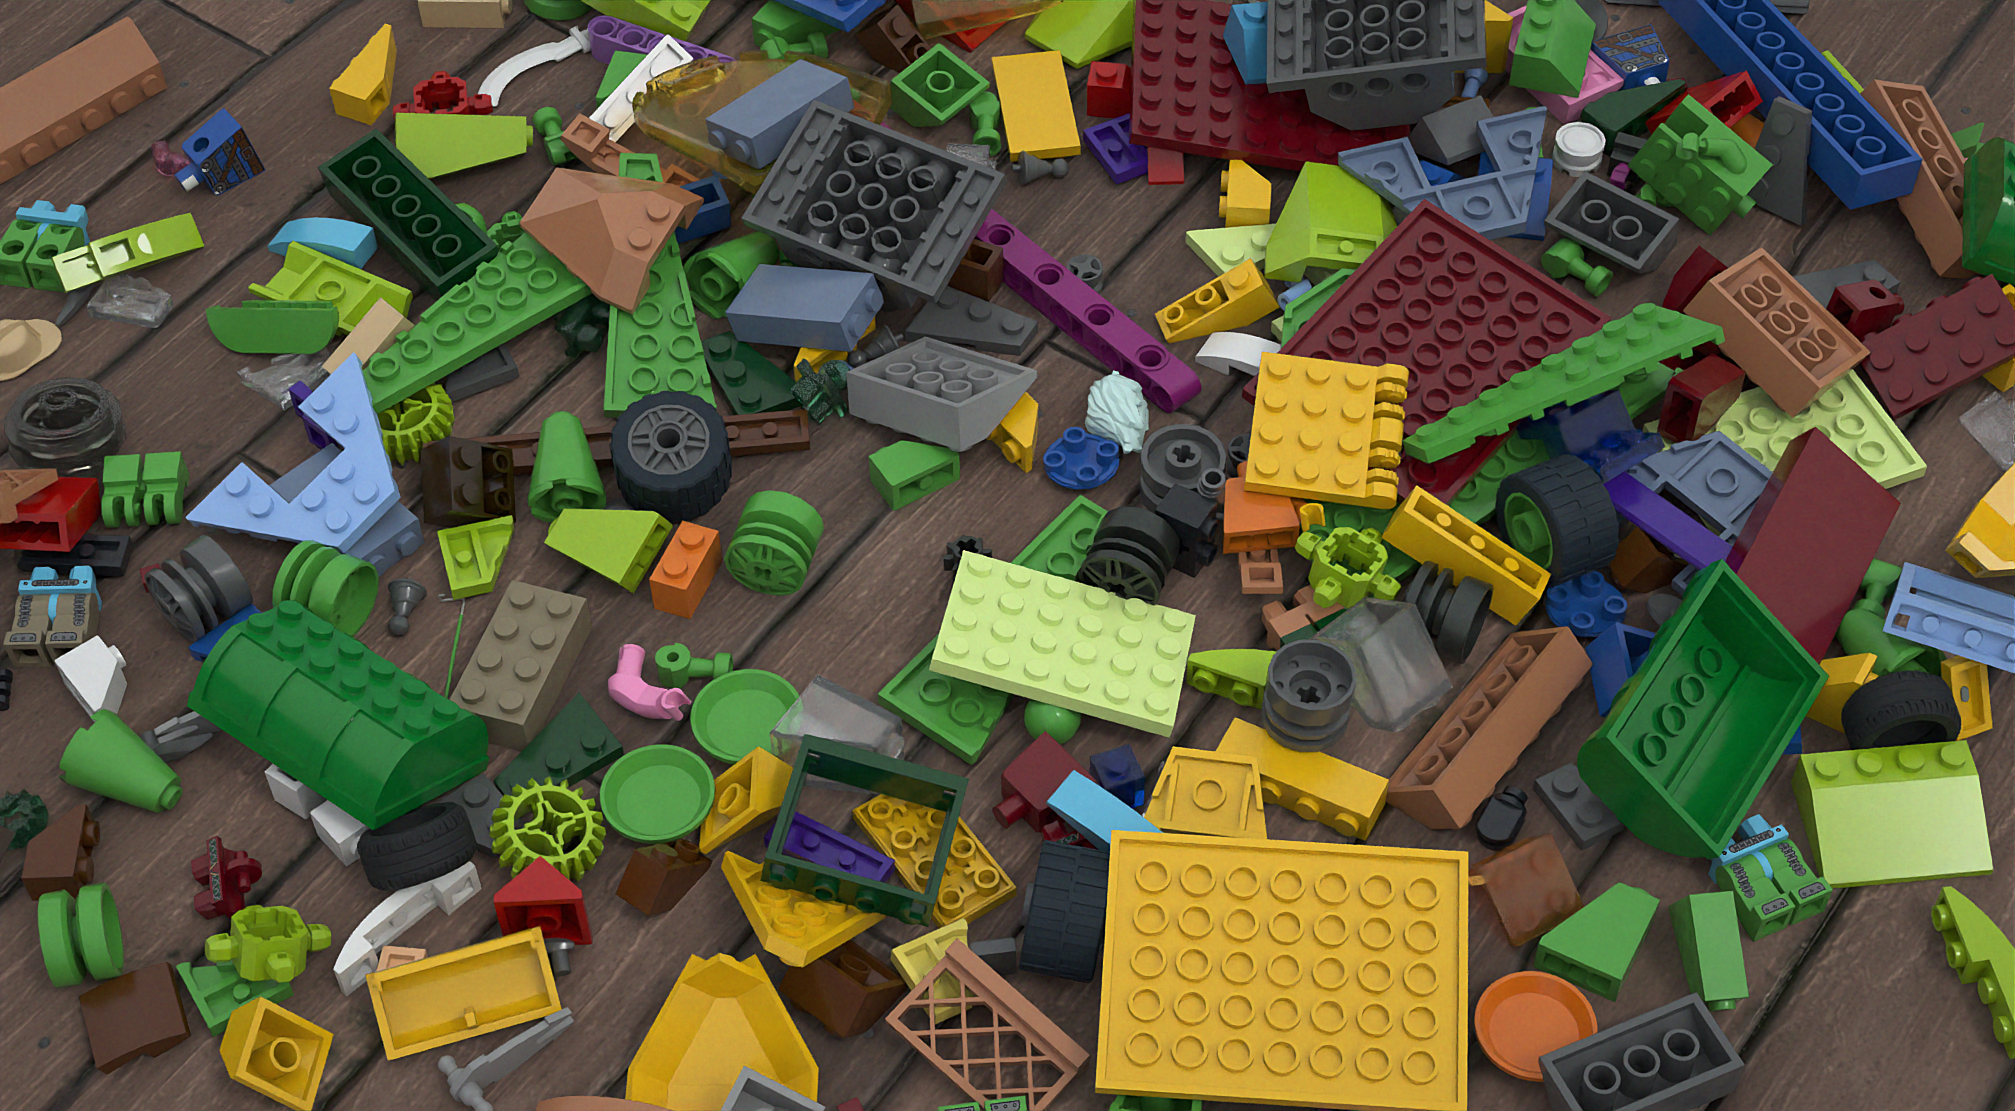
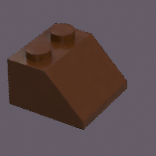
(844, 989)

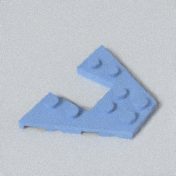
(340, 500)

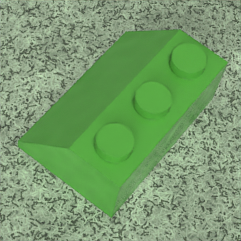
(1552, 47)

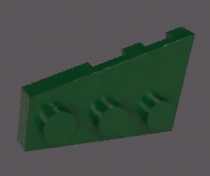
(746, 377)
(567, 748)

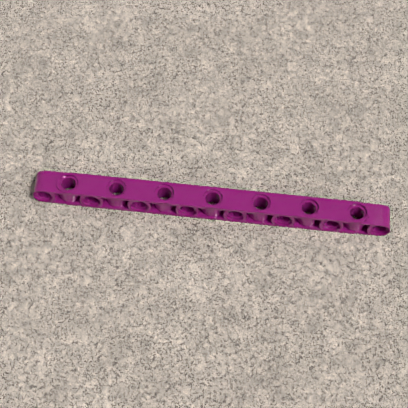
(1089, 317)

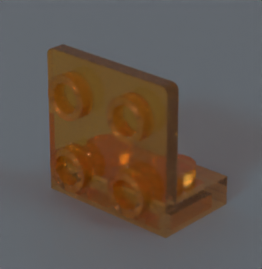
(1527, 887)

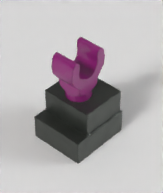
(1623, 152)

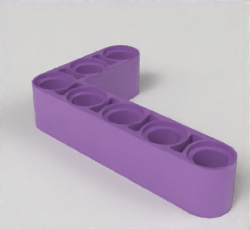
(613, 34)

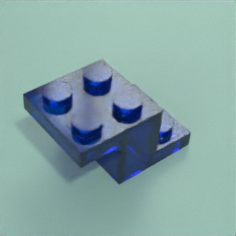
(1594, 431)

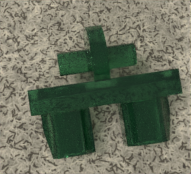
(579, 324)
(820, 391)

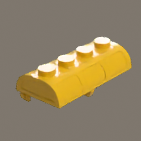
(463, 993)

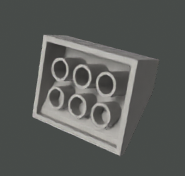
(937, 392)

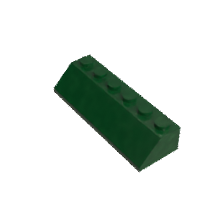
(407, 213)

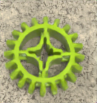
(416, 420)
(555, 811)

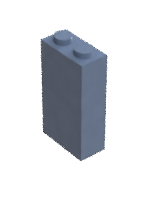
(764, 119)
(805, 307)
(386, 542)

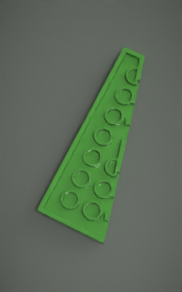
(473, 318)
(660, 341)
(1577, 373)
(966, 713)

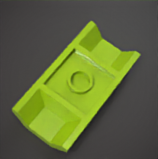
(318, 277)

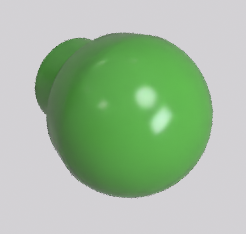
(1055, 720)

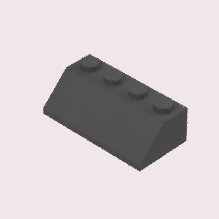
(1648, 1063)

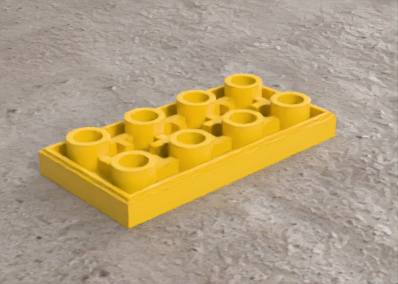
(1036, 105)
(910, 836)

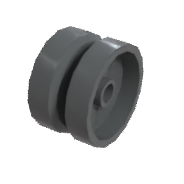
(1177, 456)

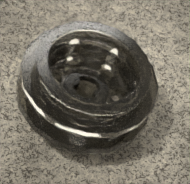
(65, 427)

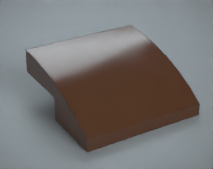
(134, 1016)

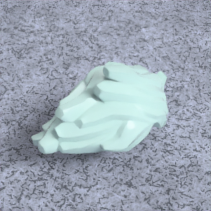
(1118, 412)

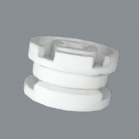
(1578, 148)

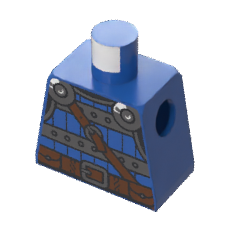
(1634, 56)
(219, 156)

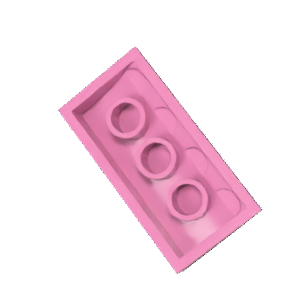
(1597, 80)

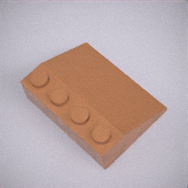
(1777, 331)

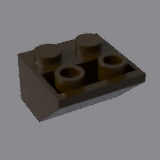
(466, 482)

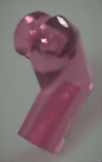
(166, 161)

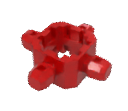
(443, 92)

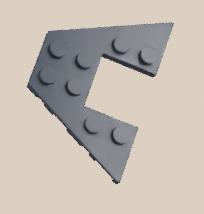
(1488, 203)
(1711, 479)

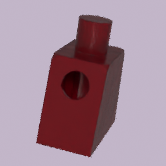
(1865, 307)
(1032, 781)

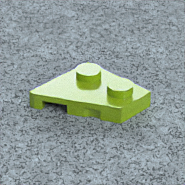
(475, 555)

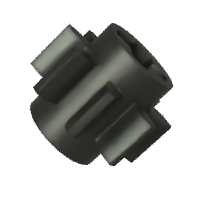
(954, 552)

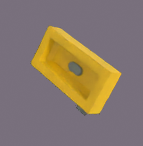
(1971, 693)

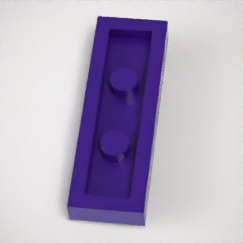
(826, 847)

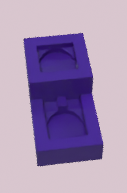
(315, 434)

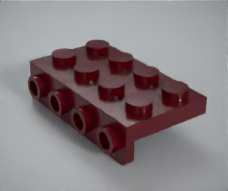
(1941, 346)

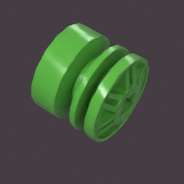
(774, 543)
(329, 584)

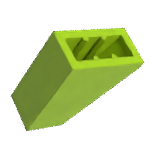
(610, 542)

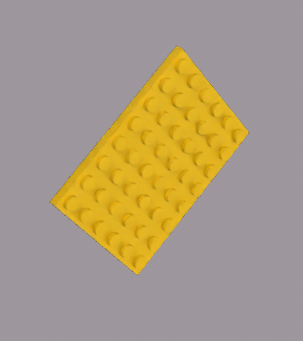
(1285, 973)

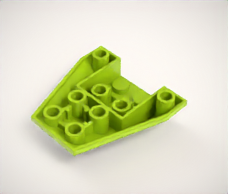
(1083, 29)
(1327, 224)

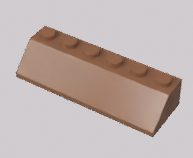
(75, 95)
(1937, 196)
(1488, 727)

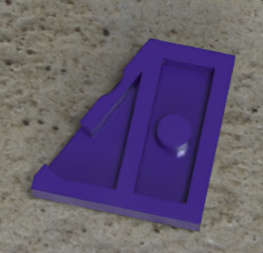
(1112, 149)

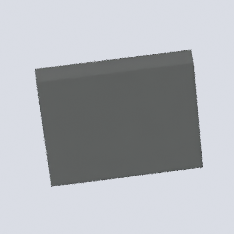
(1451, 132)

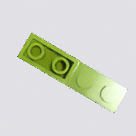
(127, 252)
(1231, 674)
(1981, 956)

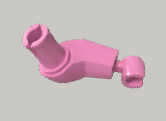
(637, 696)

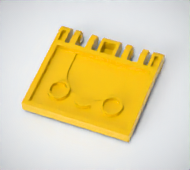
(1322, 431)

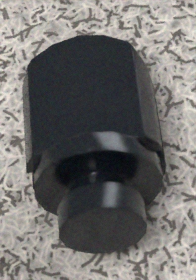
(1502, 819)

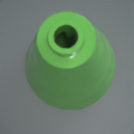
(723, 270)
(564, 470)
(1863, 633)
(119, 765)

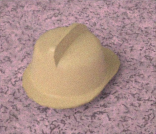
(25, 345)

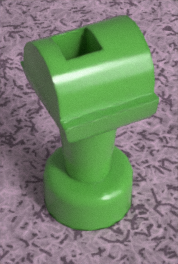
(815, 45)
(985, 121)
(548, 123)
(1567, 258)
(1879, 584)
(677, 665)

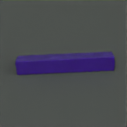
(1665, 522)

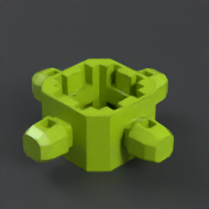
(1362, 551)
(268, 943)

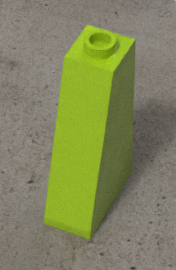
(457, 143)

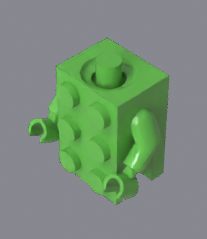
(1698, 167)

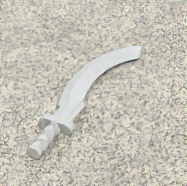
(504, 73)

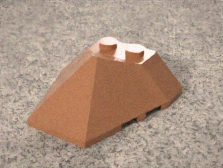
(608, 228)

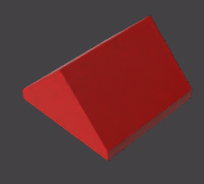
(546, 900)

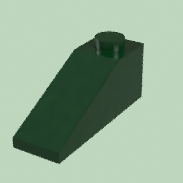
(1629, 109)

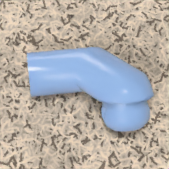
(1295, 290)

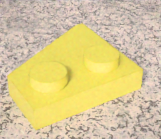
(922, 954)

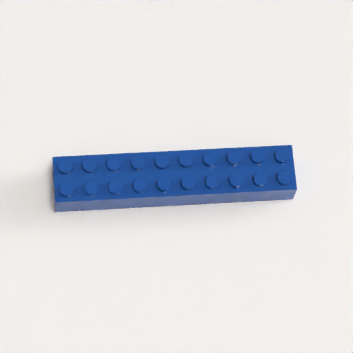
(1850, 140)

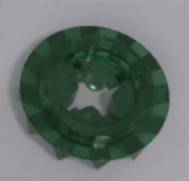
(33, 817)

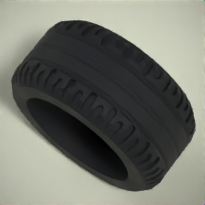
(1901, 712)
(417, 846)

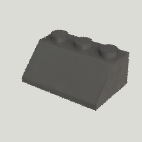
(1615, 224)

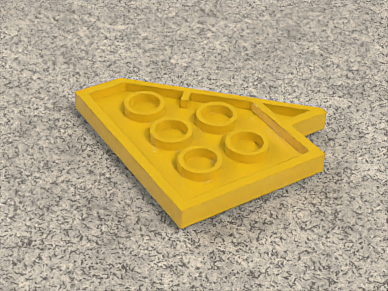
(792, 921)

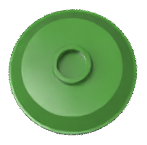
(739, 712)
(657, 793)

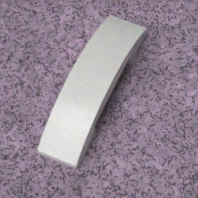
(1234, 350)
(395, 917)

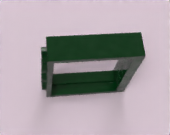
(879, 775)

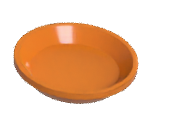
(1530, 1017)

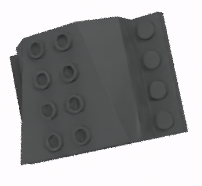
(1373, 58)
(873, 204)

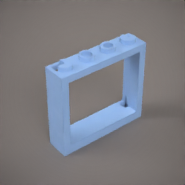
(1955, 616)

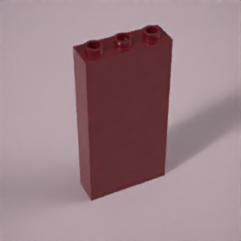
(1812, 538)

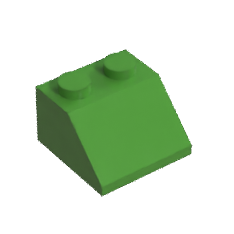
(935, 88)

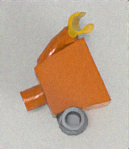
(1254, 518)

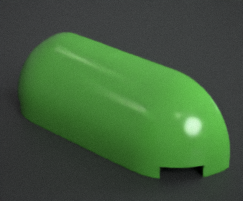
(275, 326)

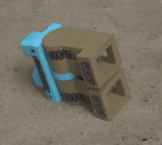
(53, 615)

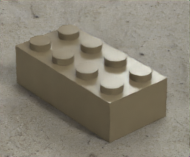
(523, 662)

